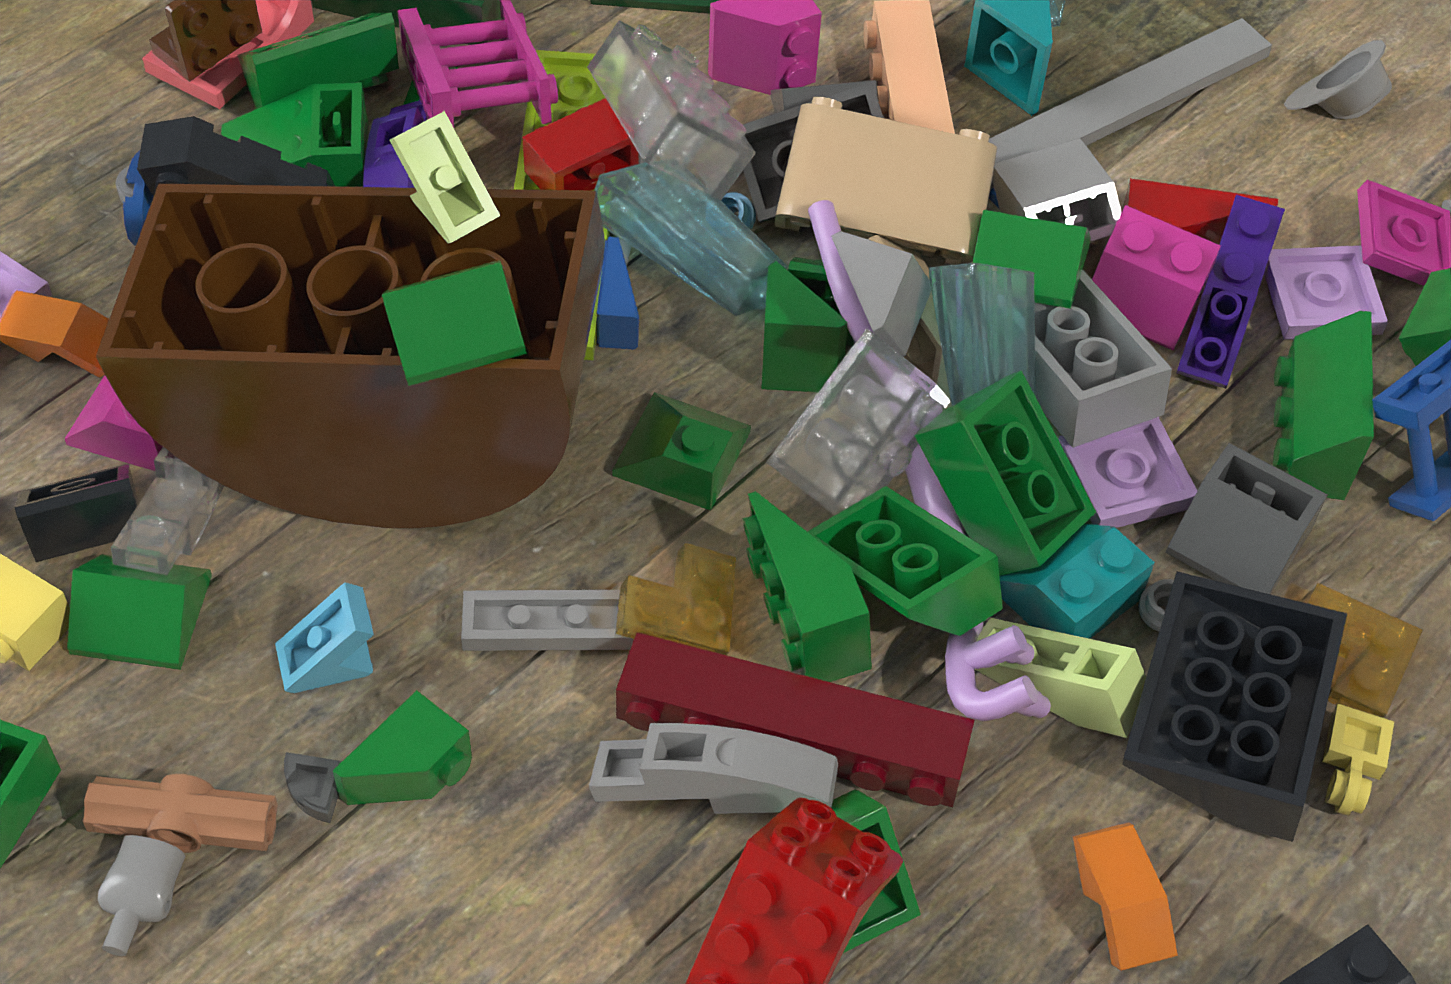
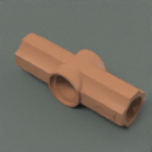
(180, 812)

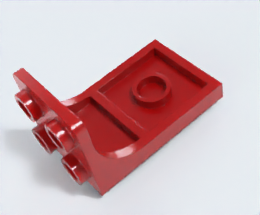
(794, 899)

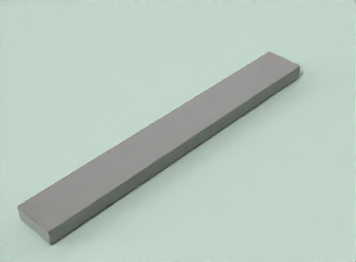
(1138, 92)

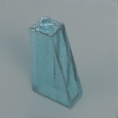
(687, 235)
(984, 325)

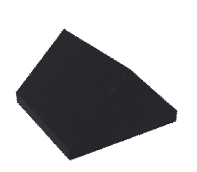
(76, 512)

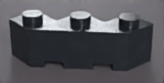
(193, 154)

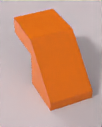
(47, 324)
(1131, 897)

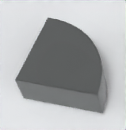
(312, 784)

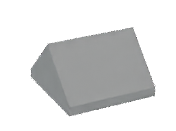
(887, 285)

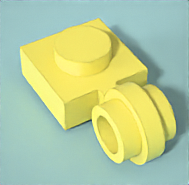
(1361, 747)

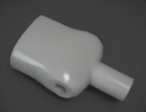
(138, 888)

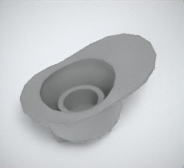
(1349, 86)

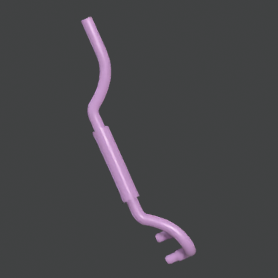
(962, 651)

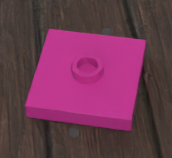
(1403, 233)

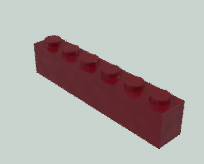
(873, 736)

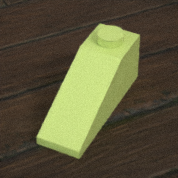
(1083, 678)

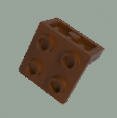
(204, 33)

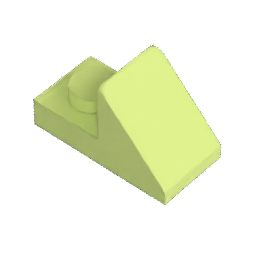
(444, 178)

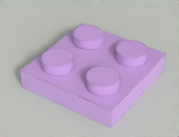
(1321, 287)
(1132, 475)

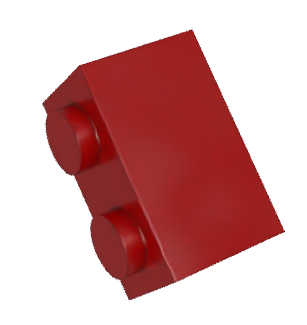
(578, 149)

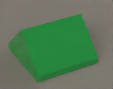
(1035, 245)
(453, 322)
(800, 335)
(134, 612)

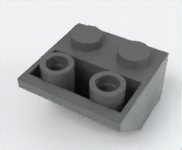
(1246, 522)

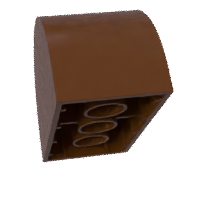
(272, 366)

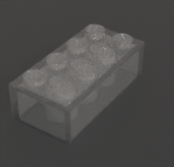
(671, 109)

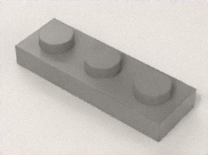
(541, 620)

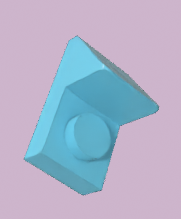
(328, 643)

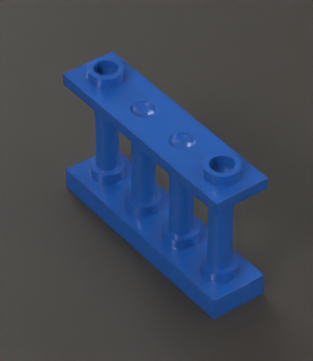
(1414, 404)

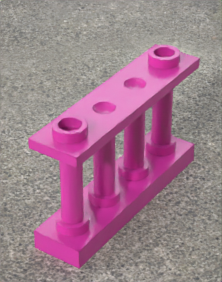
(439, 85)

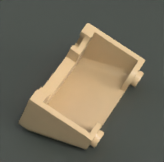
(889, 179)

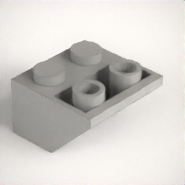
(1060, 187)

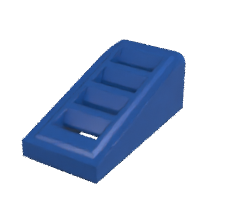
(616, 303)

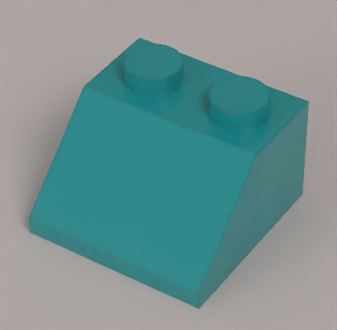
(1011, 48)
(1081, 584)

